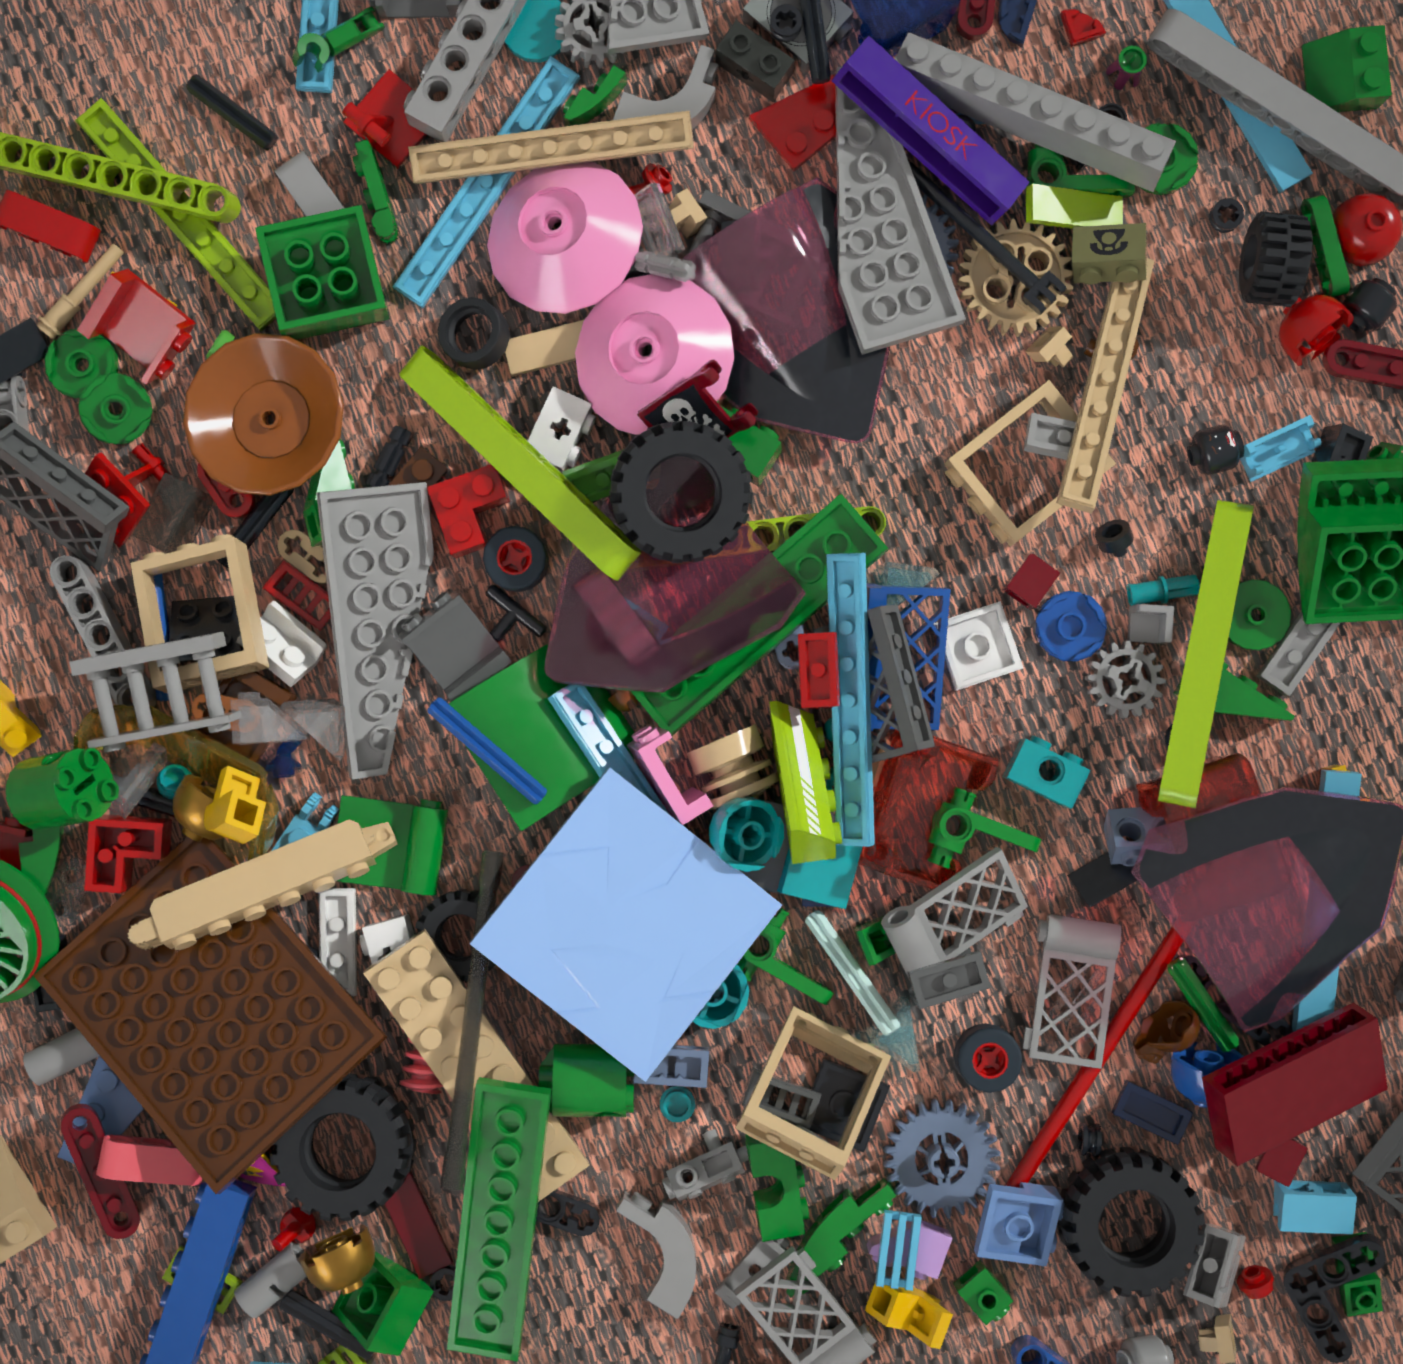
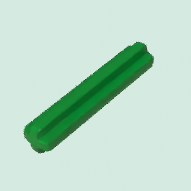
(1203, 1004)

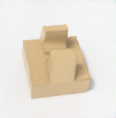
(687, 213)
(1051, 347)
(1219, 1339)

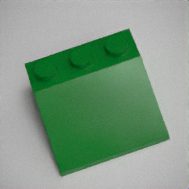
(322, 273)

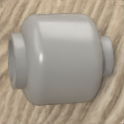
(1144, 1350)

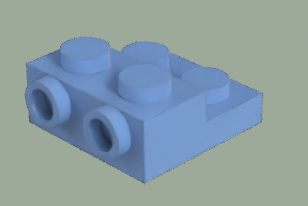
(1019, 1223)

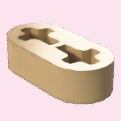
(302, 563)

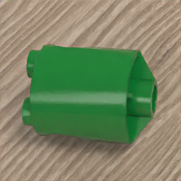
(60, 789)
(586, 1082)

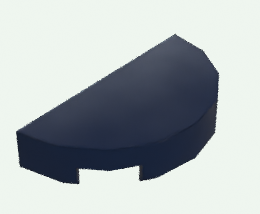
(1015, 18)

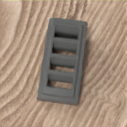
(810, 1107)

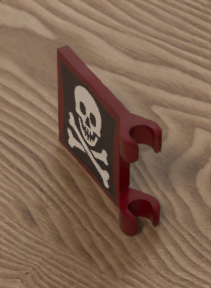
(695, 404)

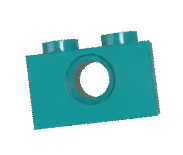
(1068, 776)

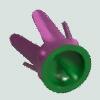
(1129, 63)

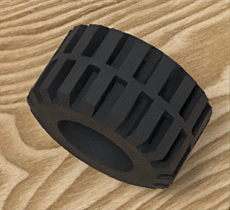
(1275, 259)
(438, 912)

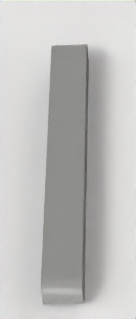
(1279, 103)

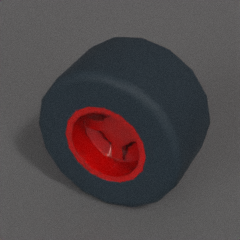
(505, 554)
(997, 1067)

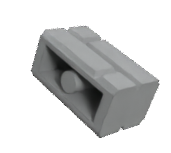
(1216, 1267)

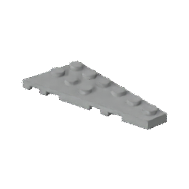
(654, 24)

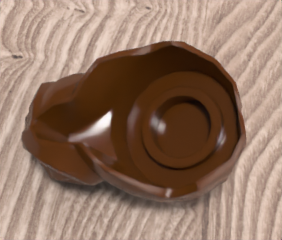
(1157, 1039)

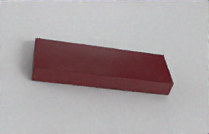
(418, 1229)

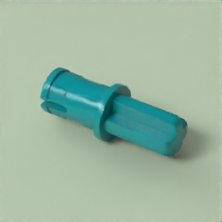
(1162, 589)

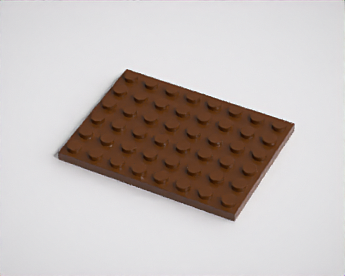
(214, 1036)

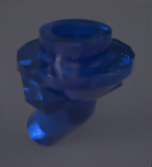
(283, 764)

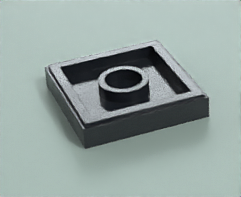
(839, 1092)

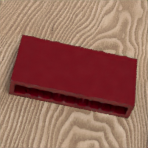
(1295, 1083)

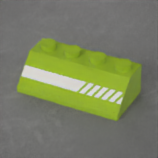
(803, 785)

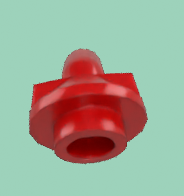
(654, 174)
(295, 1227)

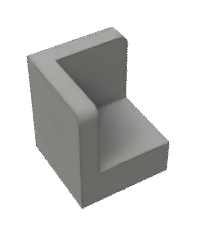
(1150, 624)

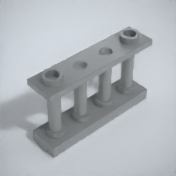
(167, 657)

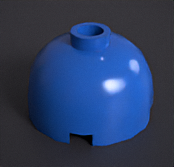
(1188, 1073)

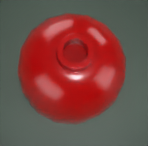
(1367, 228)
(1316, 322)

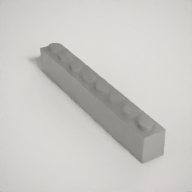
(1037, 113)

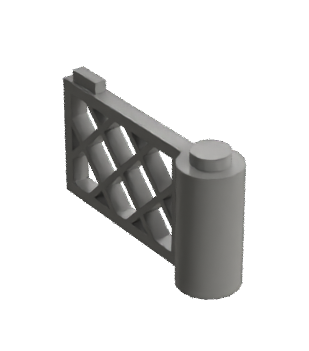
(913, 934)
(1078, 942)
(842, 1345)

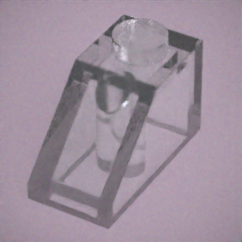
(262, 722)

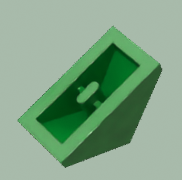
(873, 941)

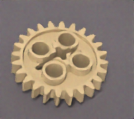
(985, 271)

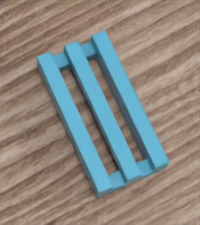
(895, 1280)

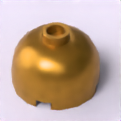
(190, 806)
(340, 1261)

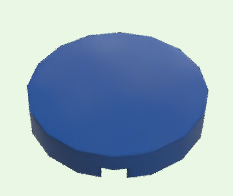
(1063, 635)

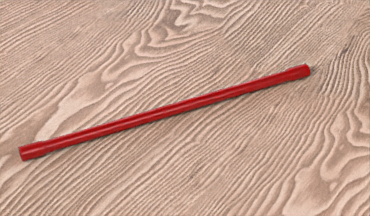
(1087, 1075)

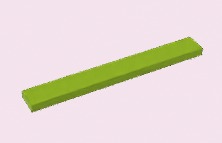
(194, 232)

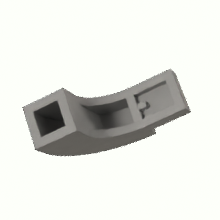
(694, 96)
(678, 1273)

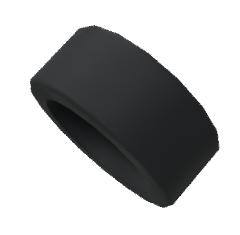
(454, 317)

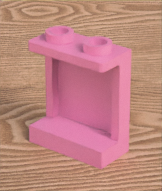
(681, 806)

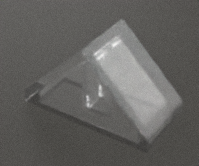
(322, 720)

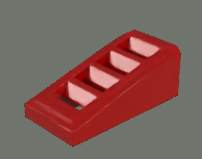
(275, 578)

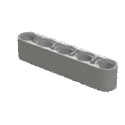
(91, 623)

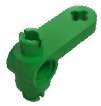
(1046, 160)
(960, 805)
(778, 968)

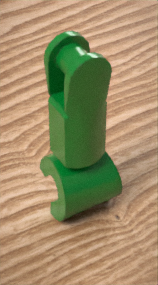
(337, 39)

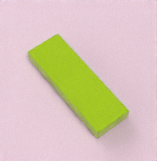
(1071, 207)

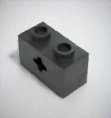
(754, 61)

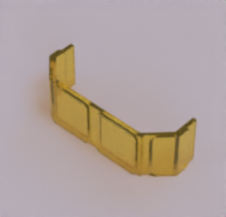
(195, 754)

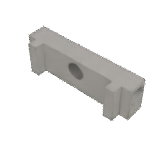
(761, 1254)

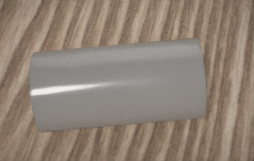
(58, 1057)
(271, 1281)

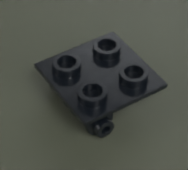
(206, 617)

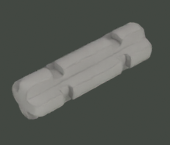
(665, 266)

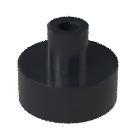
(1114, 537)

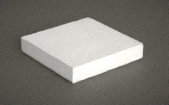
(980, 646)

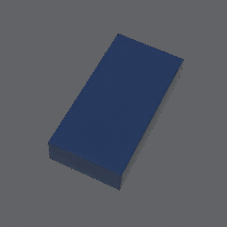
(1152, 1112)

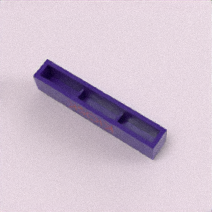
(930, 131)

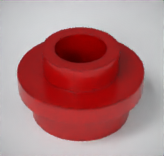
(1256, 1281)

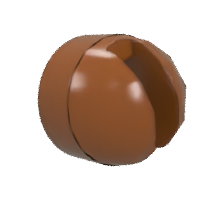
(620, 698)

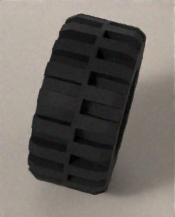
(730, 498)
(348, 1197)
(1164, 1255)

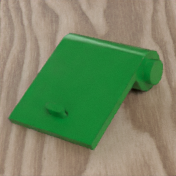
(420, 840)

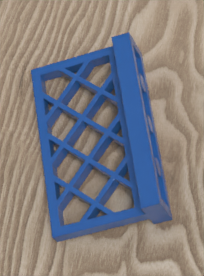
(878, 597)

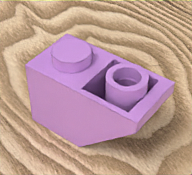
(931, 1253)

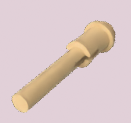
(67, 306)

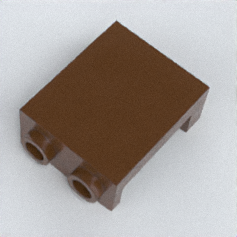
(247, 683)

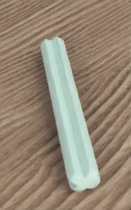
(852, 972)

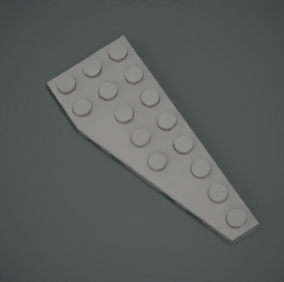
(887, 248)
(376, 578)

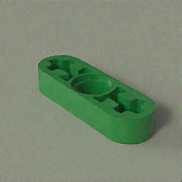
(1330, 258)

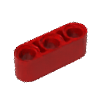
(48, 225)

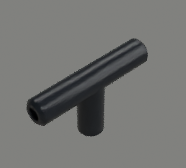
(514, 613)

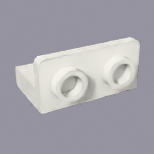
(289, 644)

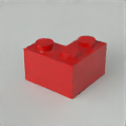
(459, 502)
(115, 843)

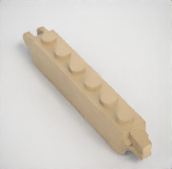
(261, 884)

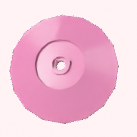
(582, 257)
(672, 317)

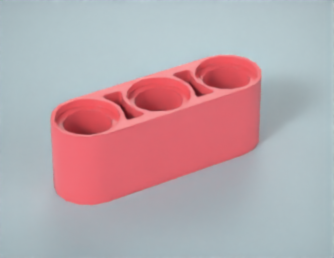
(145, 1161)

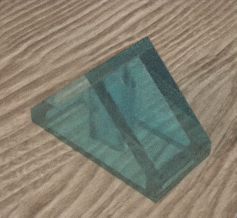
(904, 575)
(902, 1042)

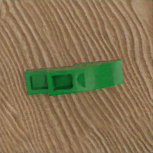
(840, 1219)

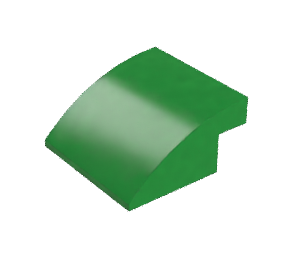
(1351, 541)
(525, 726)

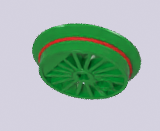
(32, 930)

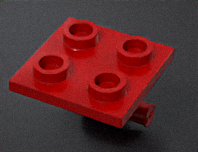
(382, 119)
(123, 487)

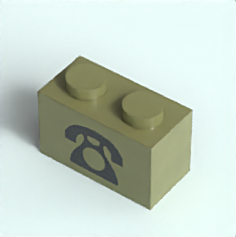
(1109, 253)

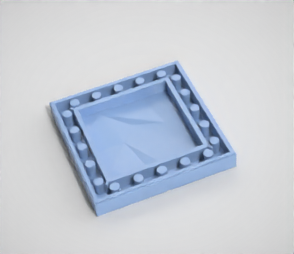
(625, 924)

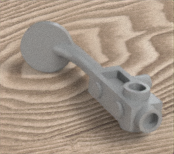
(712, 1168)

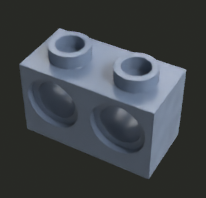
(1130, 823)
(681, 1067)

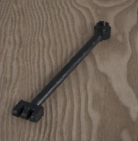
(1036, 286)

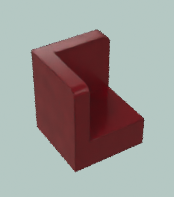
(1031, 582)
(1282, 1161)

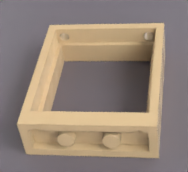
(980, 499)
(254, 654)
(790, 1138)

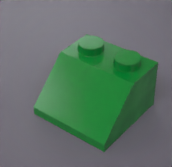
(1348, 69)
(384, 1307)

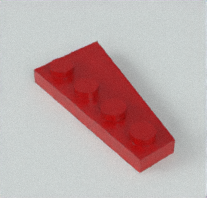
(799, 123)

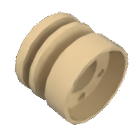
(733, 766)

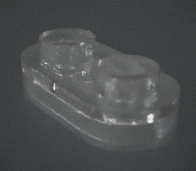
(67, 893)

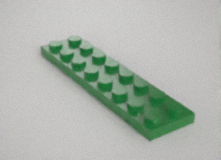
(831, 531)
(498, 1218)

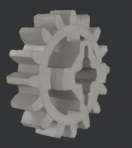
(580, 32)
(1132, 664)

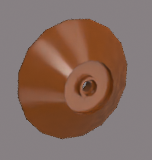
(236, 395)

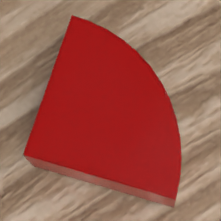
(1081, 27)

